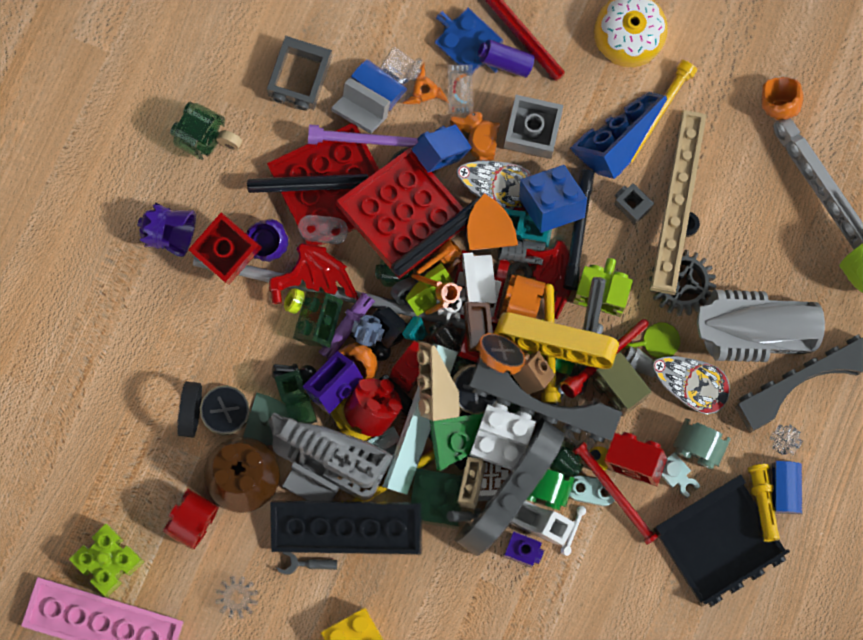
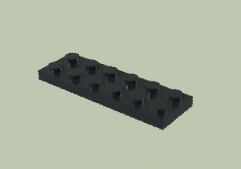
(346, 527)

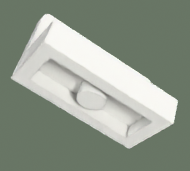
(479, 278)

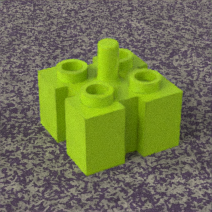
(616, 287)
(106, 560)

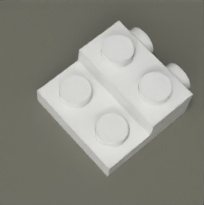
(502, 436)

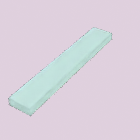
(413, 438)

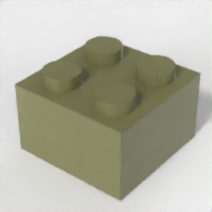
(621, 385)

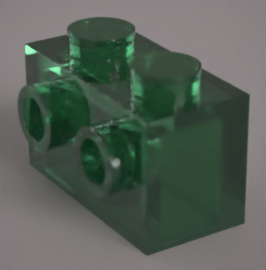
(318, 319)

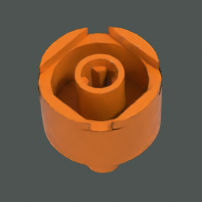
(523, 296)

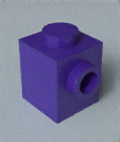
(524, 550)

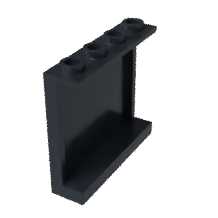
(719, 542)

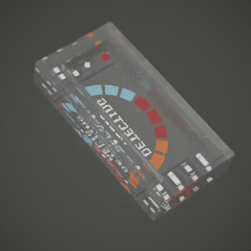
(460, 89)

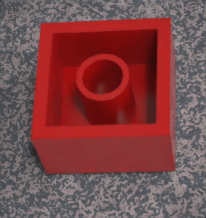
(225, 248)
(635, 458)

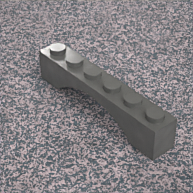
(763, 407)
(592, 417)

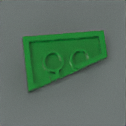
(454, 438)

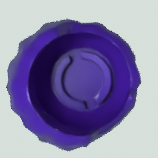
(271, 237)

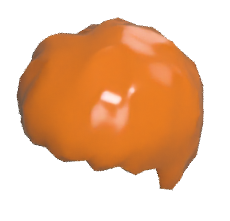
(782, 97)
(362, 357)

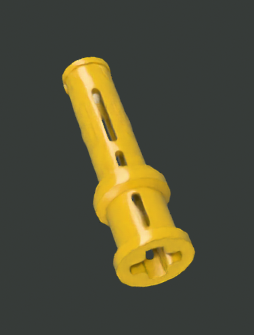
(762, 490)

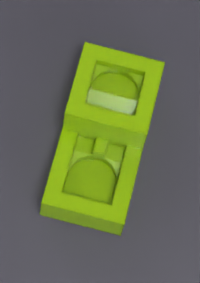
(423, 295)

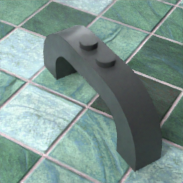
(492, 521)

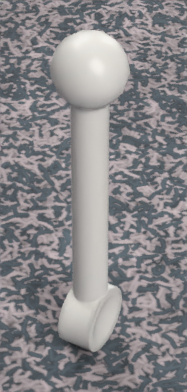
(566, 549)

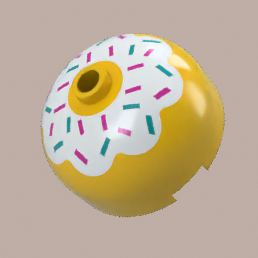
(626, 42)

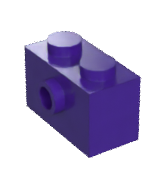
(333, 382)

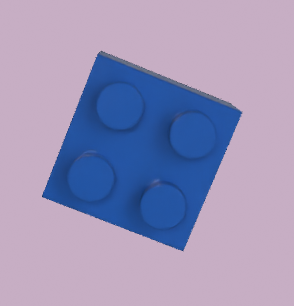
(552, 198)

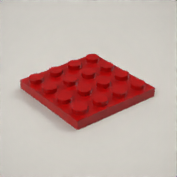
(322, 160)
(399, 208)

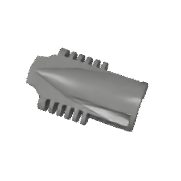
(752, 327)
(331, 454)

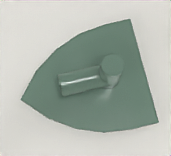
(258, 422)

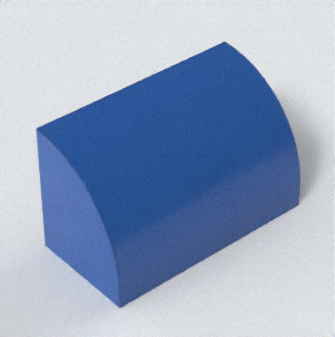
(379, 82)
(787, 487)

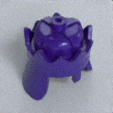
(167, 229)

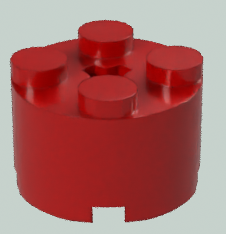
(372, 406)
(190, 519)

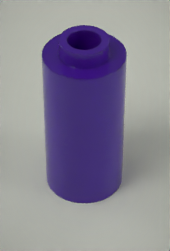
(506, 58)

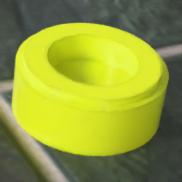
(294, 300)

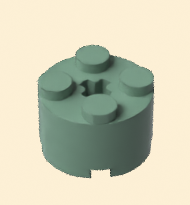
(701, 443)

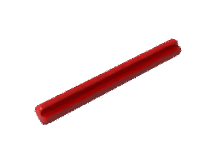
(527, 38)

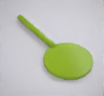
(659, 340)

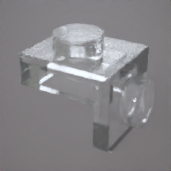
(401, 66)

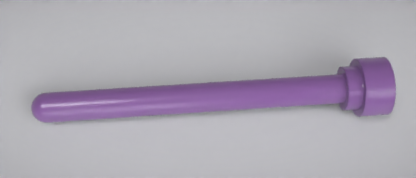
(318, 135)

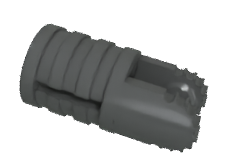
(518, 253)

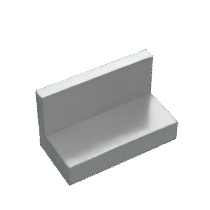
(361, 106)
(309, 485)

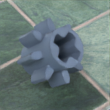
(367, 330)

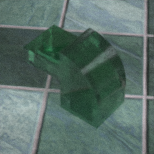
(295, 397)

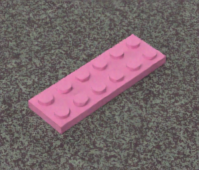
(86, 616)

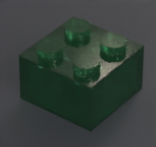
(438, 496)

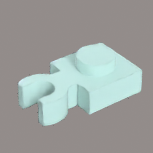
(675, 473)

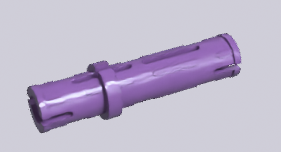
(345, 327)

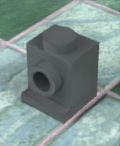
(634, 194)

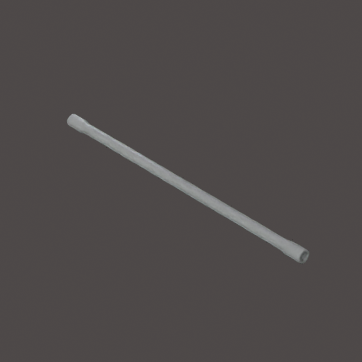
(380, 302)

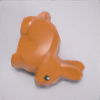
(481, 134)

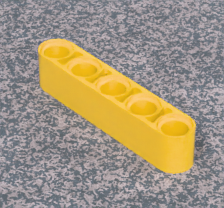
(558, 340)

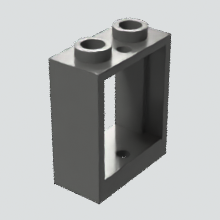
(307, 51)

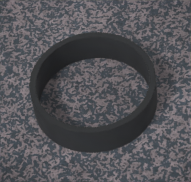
(189, 409)

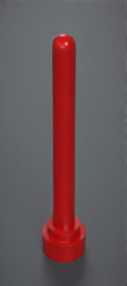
(572, 385)

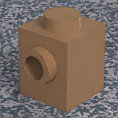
(534, 373)

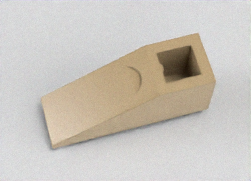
(437, 390)

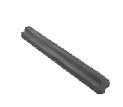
(592, 316)

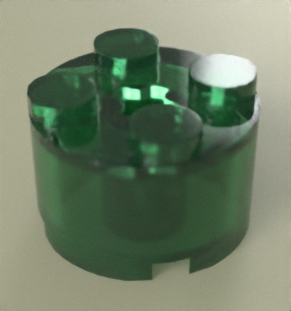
(197, 130)

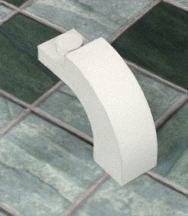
(543, 523)

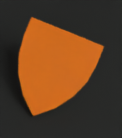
(490, 226)

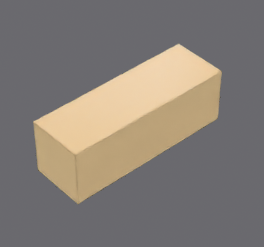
(471, 483)

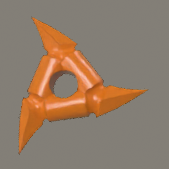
(418, 96)

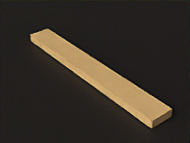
(678, 202)

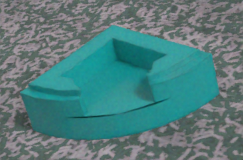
(415, 329)

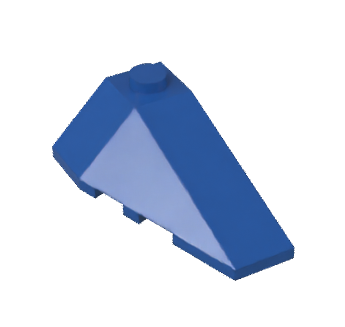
(616, 143)

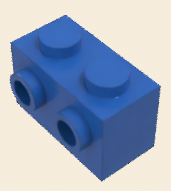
(441, 148)

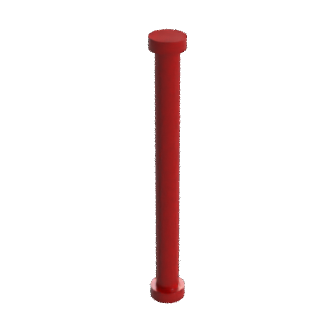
(616, 494)

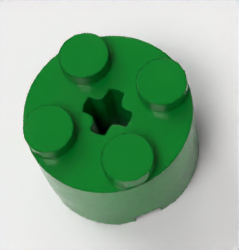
(553, 490)

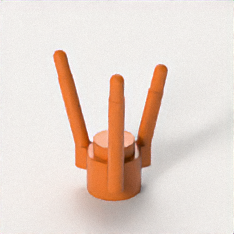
(446, 253)
(445, 292)

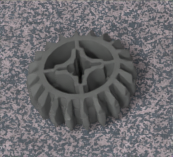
(692, 287)

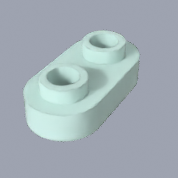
(592, 492)

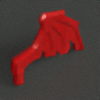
(316, 270)
(553, 271)

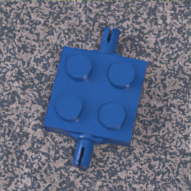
(463, 38)

